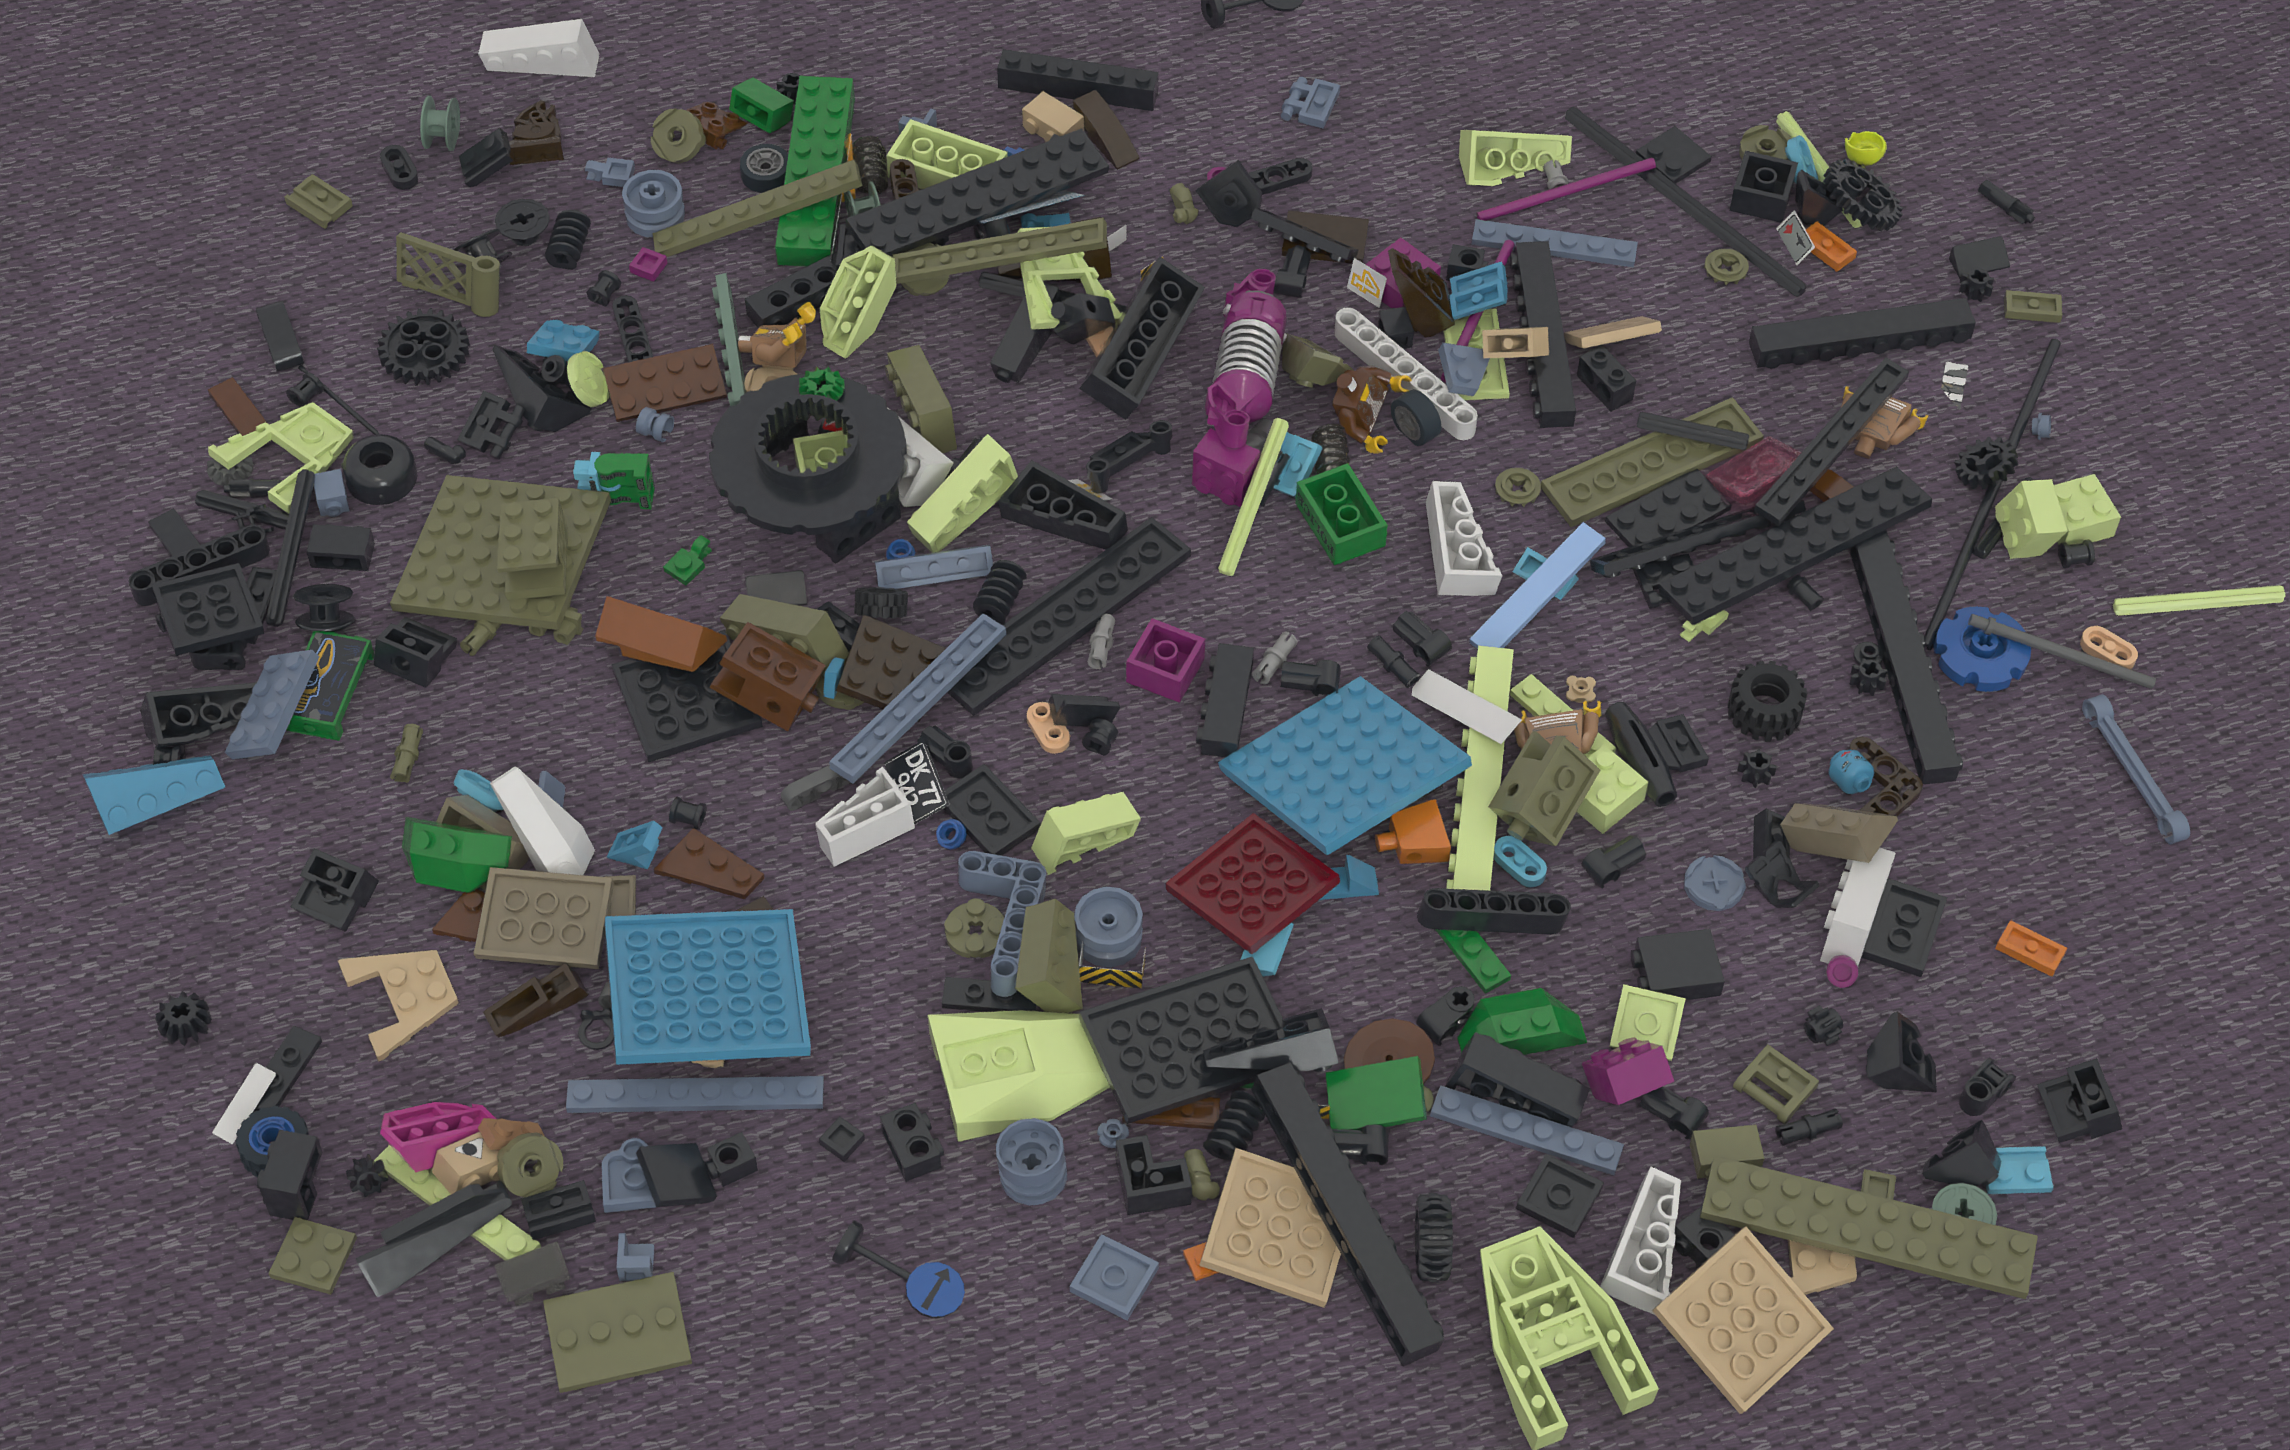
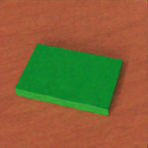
(1376, 1094)

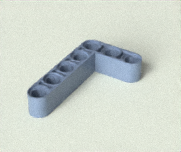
(1006, 878)

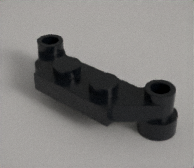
(1127, 451)

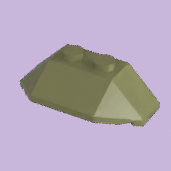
(1310, 362)

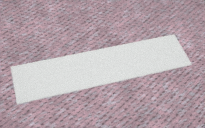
(1465, 706)

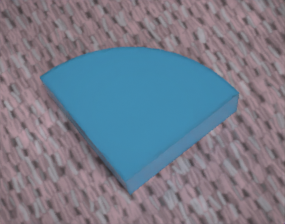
(832, 677)

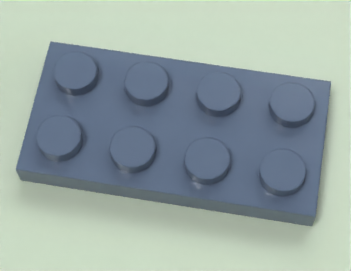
(272, 704)

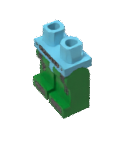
(622, 475)

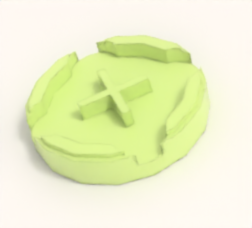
(587, 379)

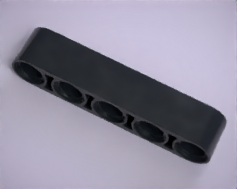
(241, 546)
(1493, 911)

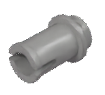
(1554, 175)

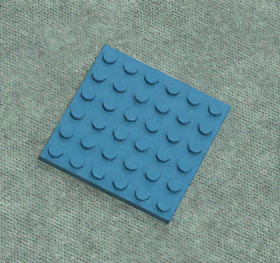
(1344, 765)
(706, 986)

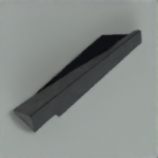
(430, 1234)

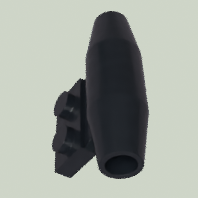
(1656, 750)

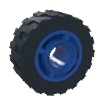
(260, 1130)

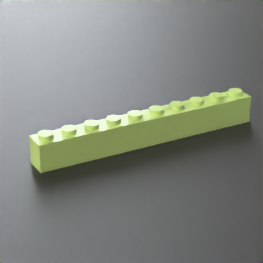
(1482, 780)

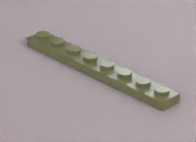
(757, 209)
(1001, 250)

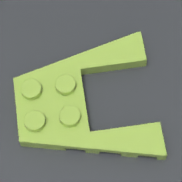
(1057, 268)
(304, 432)

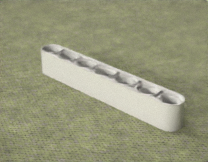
(1382, 352)

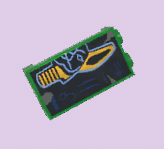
(330, 684)

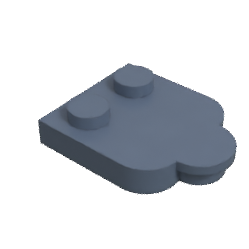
(624, 1180)

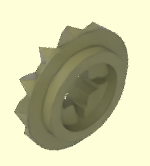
(1729, 257)
(1518, 477)

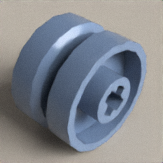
(653, 202)
(1108, 926)

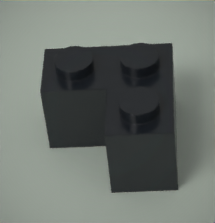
(289, 1175)
(1149, 1184)

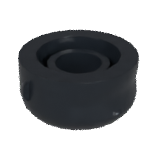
(380, 484)

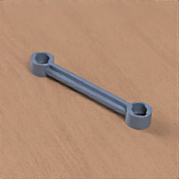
(2167, 818)

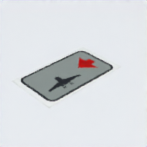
(1795, 237)

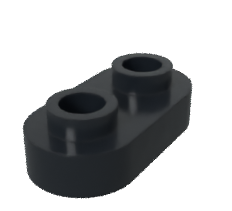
(400, 168)

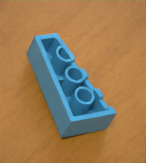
(149, 790)

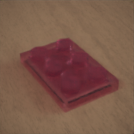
(1753, 470)

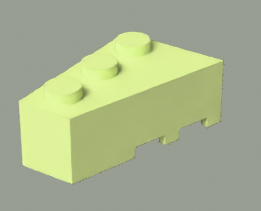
(1082, 827)

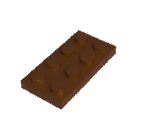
(665, 382)

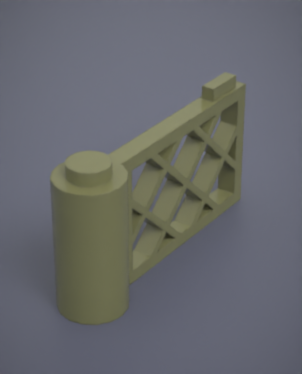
(479, 280)

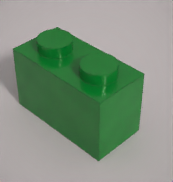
(761, 105)

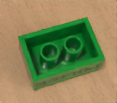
(1341, 514)

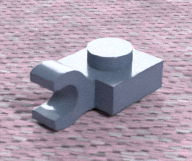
(613, 172)

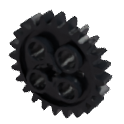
(1847, 183)
(423, 346)

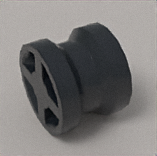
(1100, 736)
(168, 754)

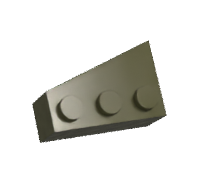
(1049, 958)

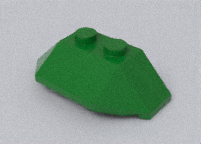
(453, 854)
(1525, 1022)

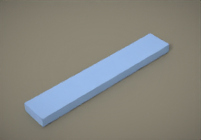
(1539, 588)

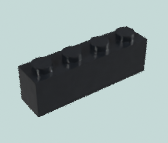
(1226, 700)

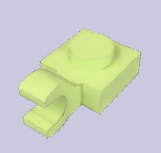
(1707, 625)

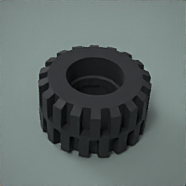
(1763, 718)

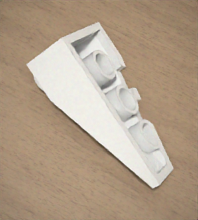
(545, 829)

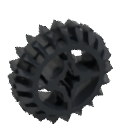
(1433, 1237)

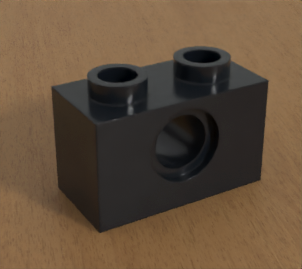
(1695, 1232)

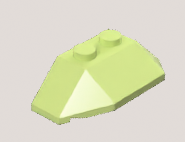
(857, 299)

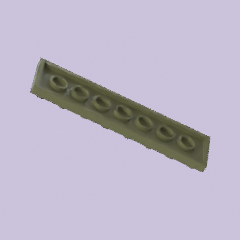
(1643, 465)

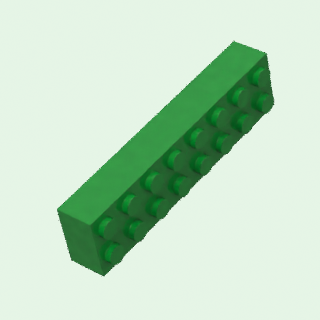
(816, 144)

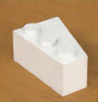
(866, 820)

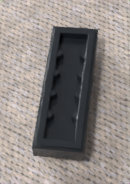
(978, 996)
(289, 1064)

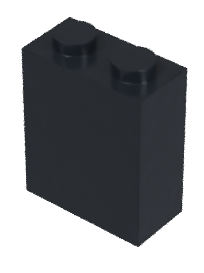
(1679, 964)

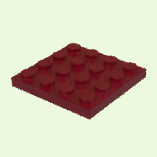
(1252, 883)

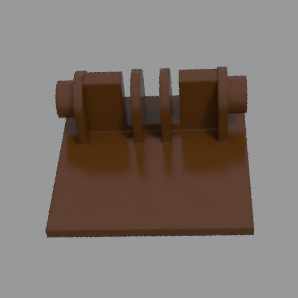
(716, 123)

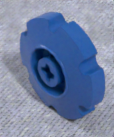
(1980, 658)

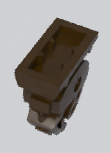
(536, 135)

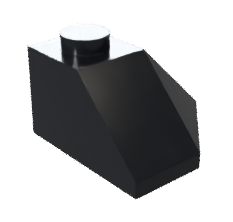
(1898, 1059)
(1966, 1159)

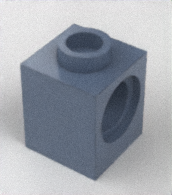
(331, 493)

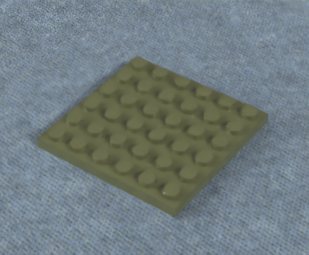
(457, 553)

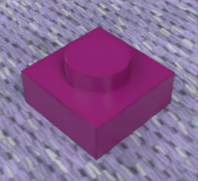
(648, 264)

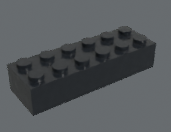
(1142, 338)

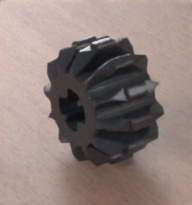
(183, 1018)

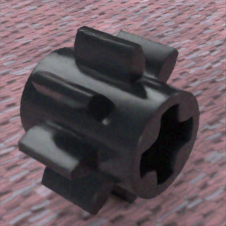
(789, 86)
(1976, 284)
(1868, 676)
(1757, 768)
(1823, 1025)
(367, 1175)

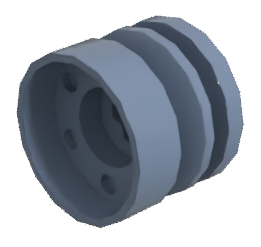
(1028, 1146)

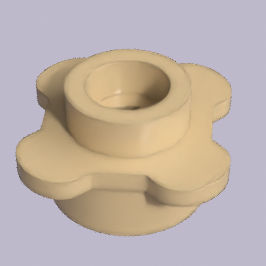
(1579, 695)

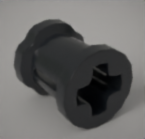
(604, 288)
(305, 390)
(2076, 553)
(687, 812)

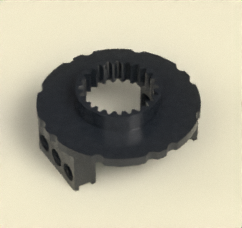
(836, 504)

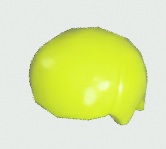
(1865, 147)

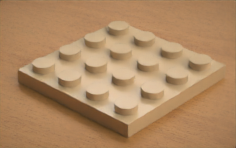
(1271, 1231)
(1742, 1320)

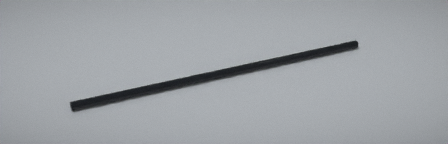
(1989, 497)

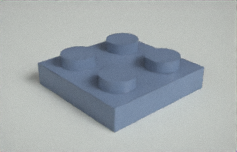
(1114, 1277)

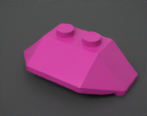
(424, 1129)

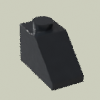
(1814, 200)

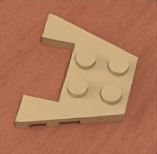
(416, 990)
(1819, 1268)

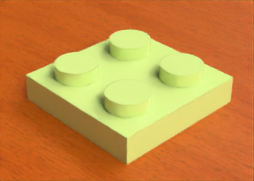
(1648, 1017)

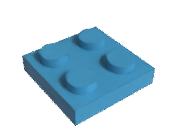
(562, 339)

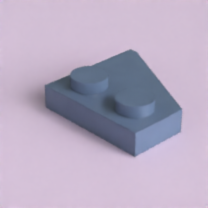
(1462, 368)

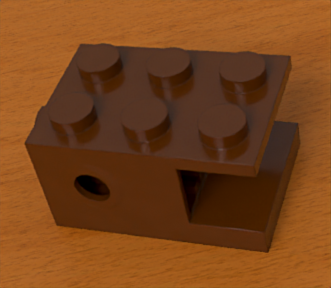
(768, 677)

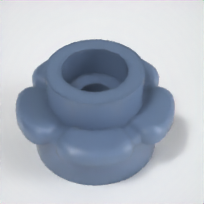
(2041, 426)
(1112, 1125)

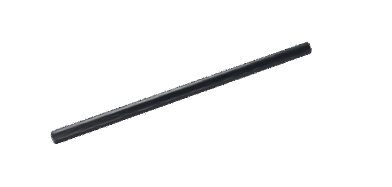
(1688, 203)

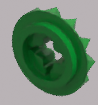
(834, 383)

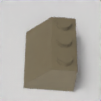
(470, 813)
(1836, 831)

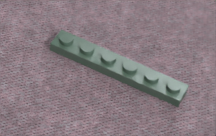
(729, 337)

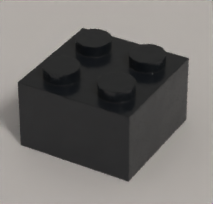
(1763, 186)

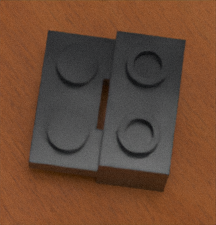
(413, 651)
(348, 883)
(2093, 1096)

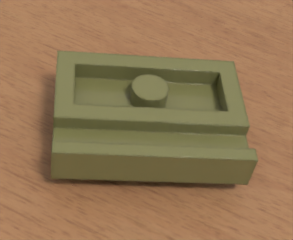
(318, 201)

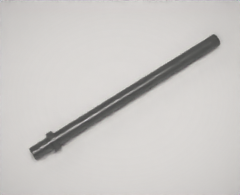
(1991, 626)

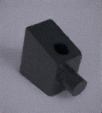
(1082, 317)

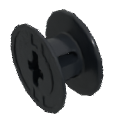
(524, 231)
(482, 246)
(324, 607)

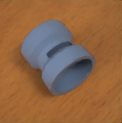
(653, 424)

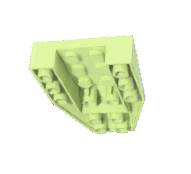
(1013, 1067)

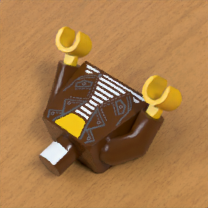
(1360, 400)

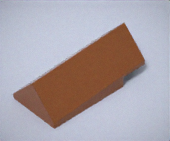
(656, 636)

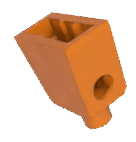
(1416, 835)

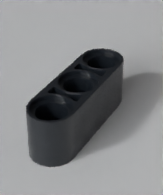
(279, 336)

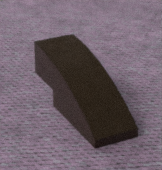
(1105, 129)
(536, 1001)

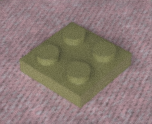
(312, 1255)

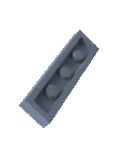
(934, 567)

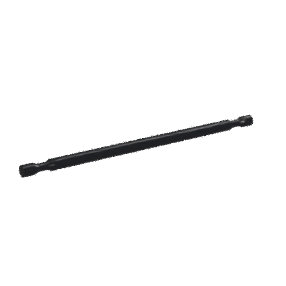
(345, 406)

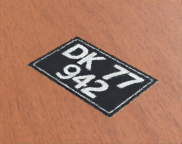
(918, 780)

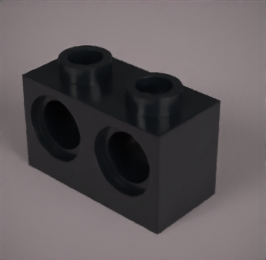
(1606, 378)
(907, 1143)

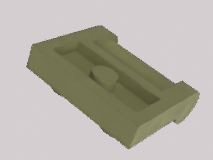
(1781, 1076)

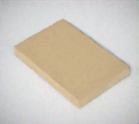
(1612, 332)

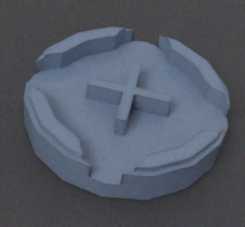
(1714, 883)

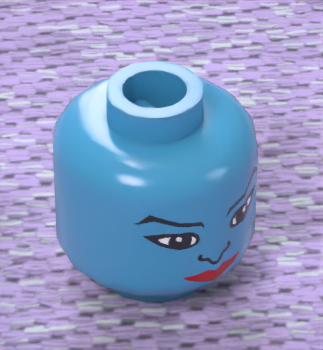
(1851, 771)

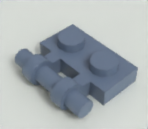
(1318, 103)

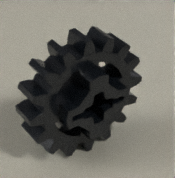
(1986, 463)

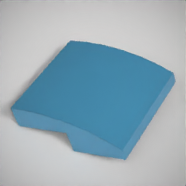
(1478, 290)

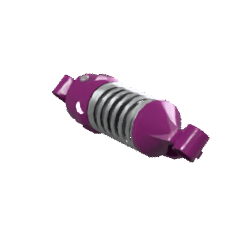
(1246, 358)

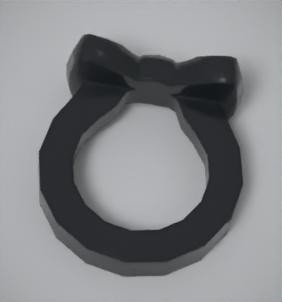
(587, 1017)

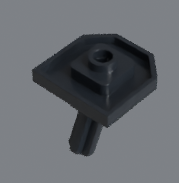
(1231, 195)

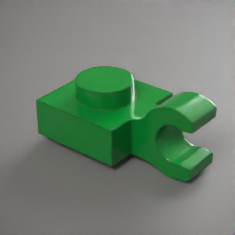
(687, 565)

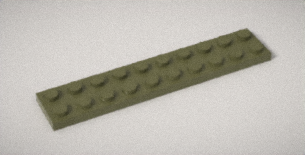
(1870, 1227)

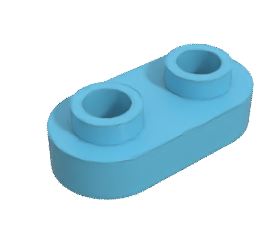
(1798, 151)
(477, 787)
(1522, 861)

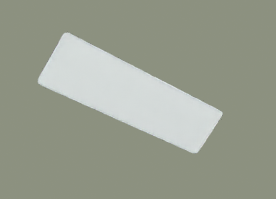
(244, 1102)

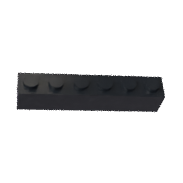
(1076, 78)

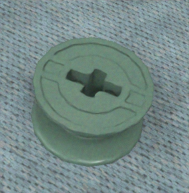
(440, 123)
(862, 204)
(1968, 1200)

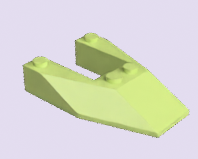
(1546, 1312)

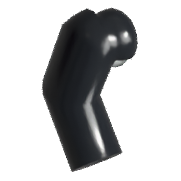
(440, 449)

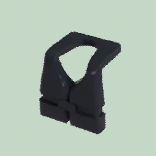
(1776, 866)

